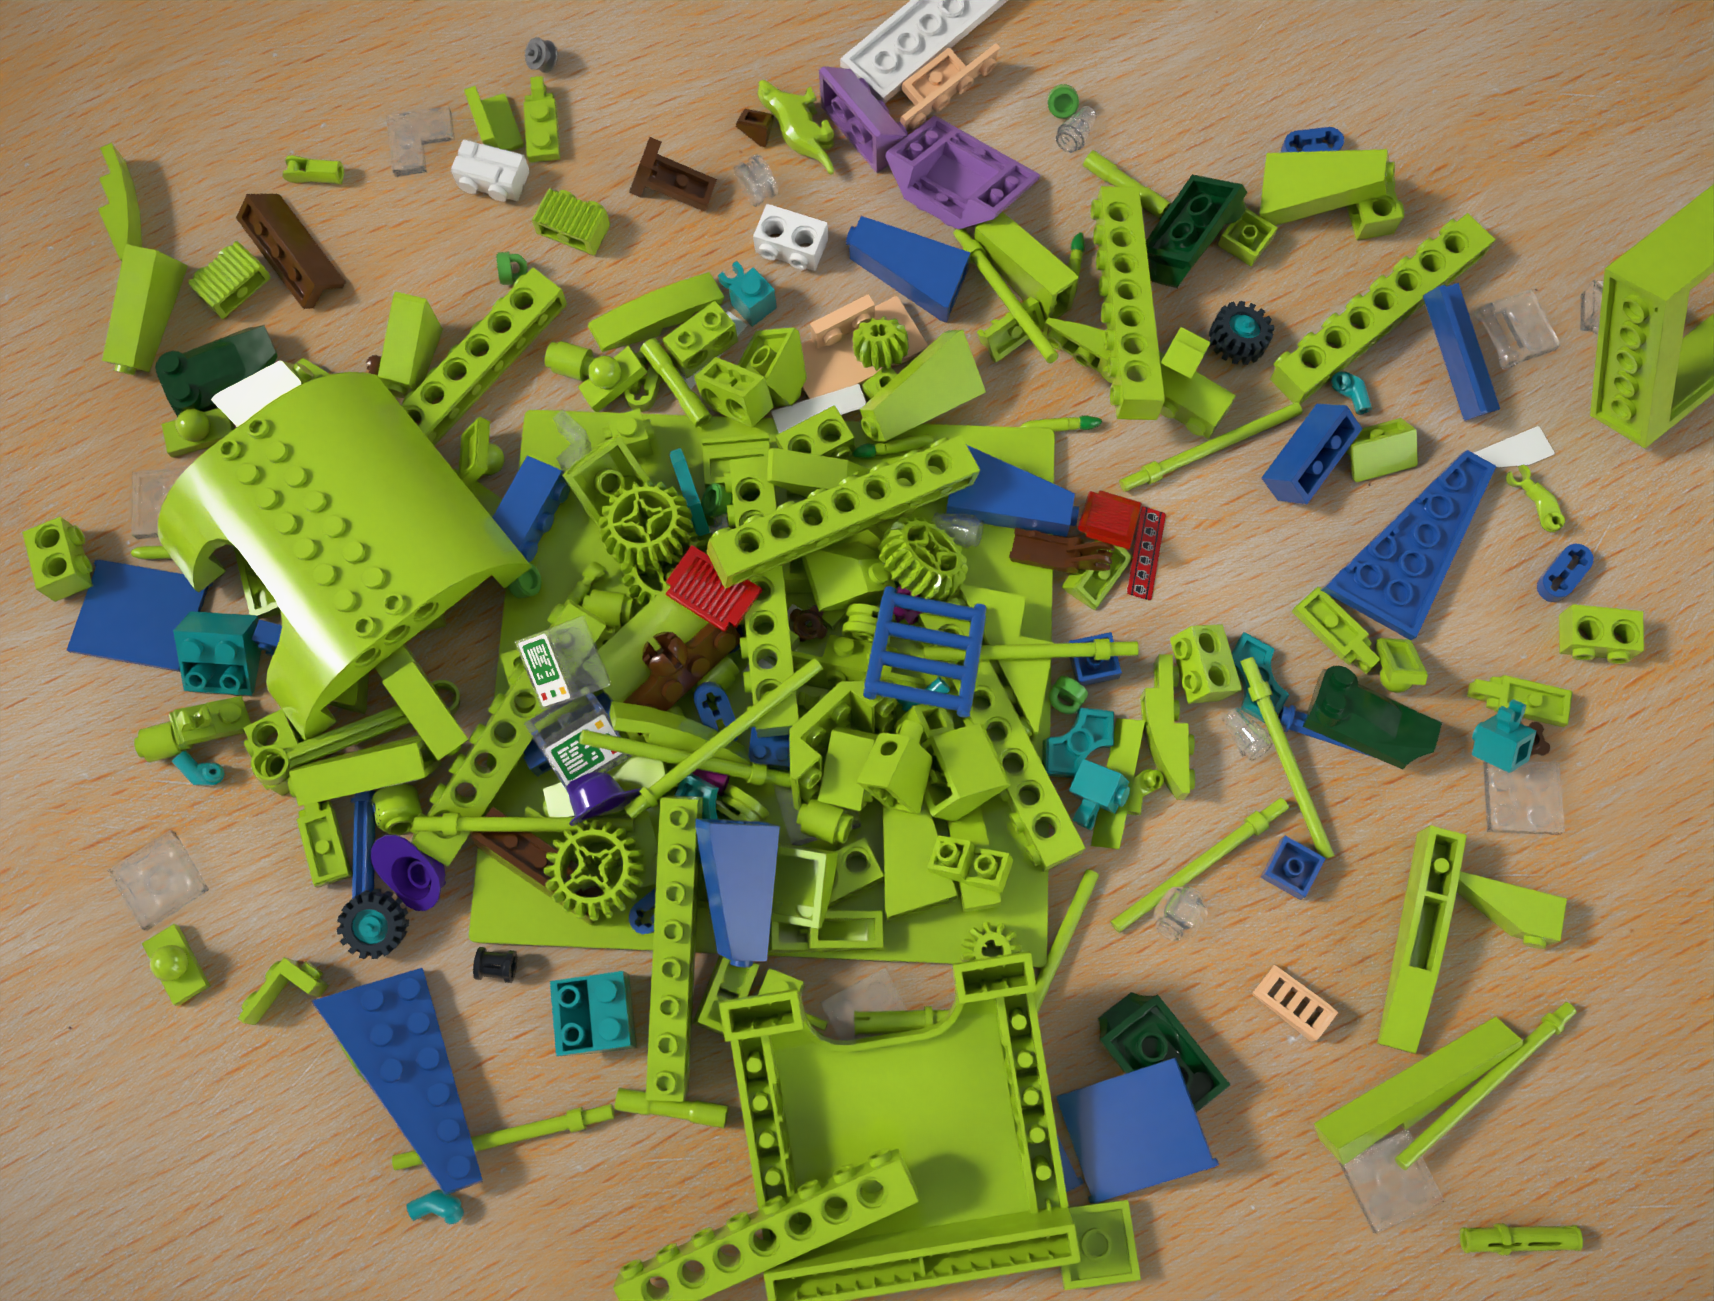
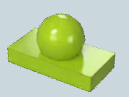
(611, 377)
(195, 431)
(477, 454)
(1399, 664)
(175, 965)

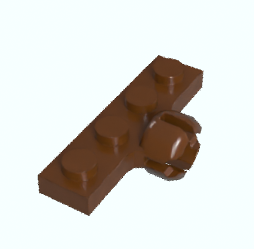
(681, 665)

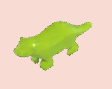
(796, 122)

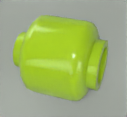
(396, 808)

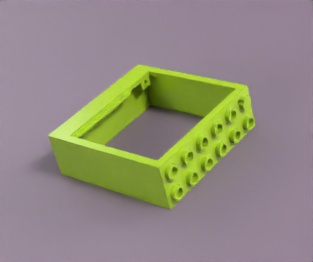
(1643, 364)

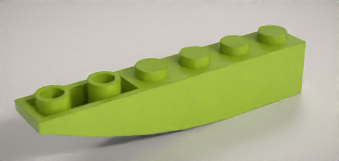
(1193, 401)
(1421, 936)

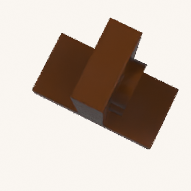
(671, 178)

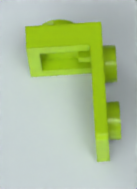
(279, 974)

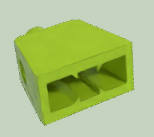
(898, 769)

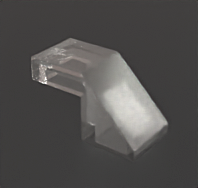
(574, 434)

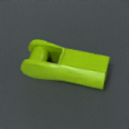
(315, 170)

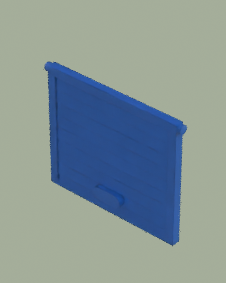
(133, 615)
(1135, 1131)

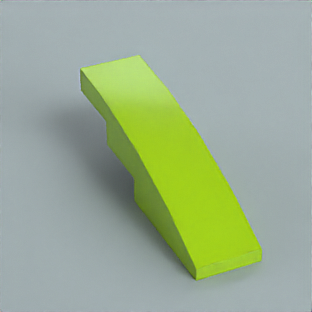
(122, 213)
(656, 310)
(670, 730)

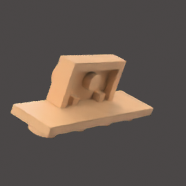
(940, 80)

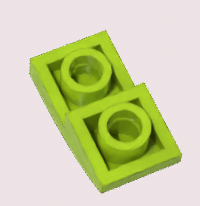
(970, 865)

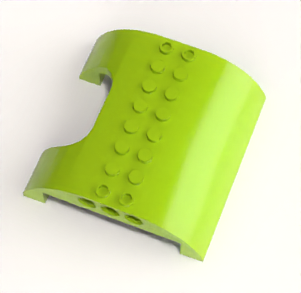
(344, 526)
(956, 1100)

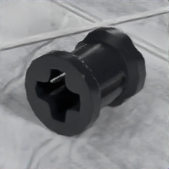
(505, 971)

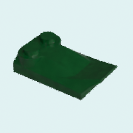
(1191, 226)
(199, 374)
(1369, 720)
(1146, 1032)

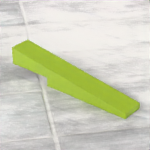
(1415, 1090)

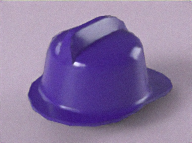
(596, 796)
(408, 871)

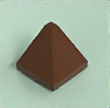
(756, 125)

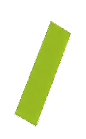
(1122, 759)

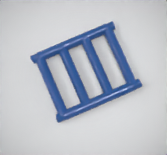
(881, 657)

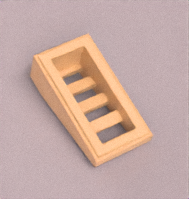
(1326, 1011)

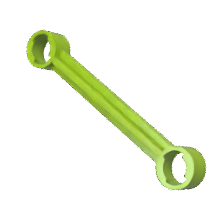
(339, 738)

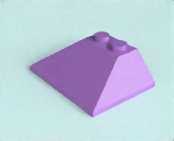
(956, 174)

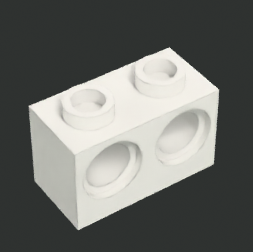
(793, 231)

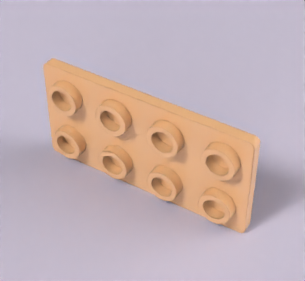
(830, 352)

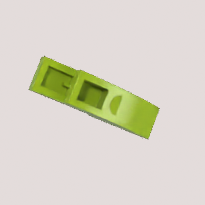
(1168, 741)

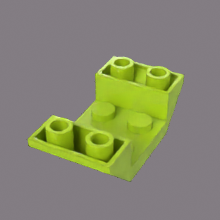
(812, 733)

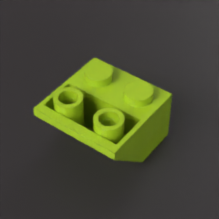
(962, 772)

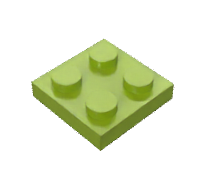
(1104, 1246)

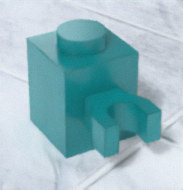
(749, 294)
(1503, 739)
(1097, 789)

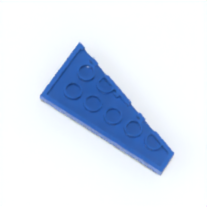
(1408, 560)
(402, 1056)

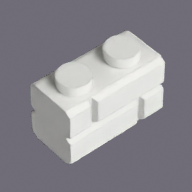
(490, 171)

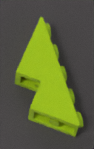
(1021, 678)
(421, 703)

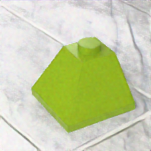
(780, 360)
(846, 576)

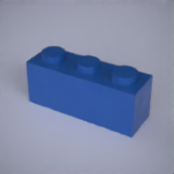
(1312, 453)
(531, 504)

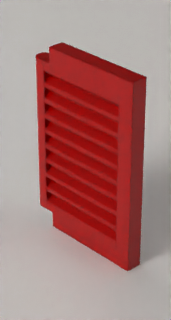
(1110, 518)
(700, 590)

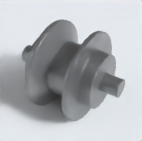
(541, 55)

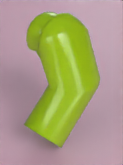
(1143, 784)

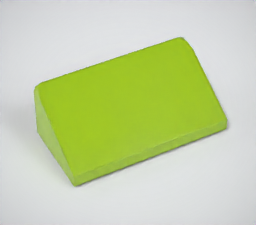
(1093, 586)

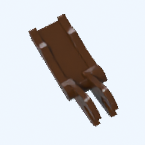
(1059, 552)

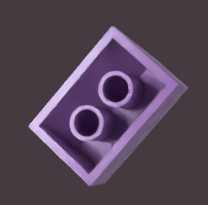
(859, 115)

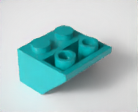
(218, 653)
(593, 1014)

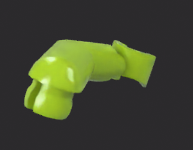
(1546, 503)
(592, 574)

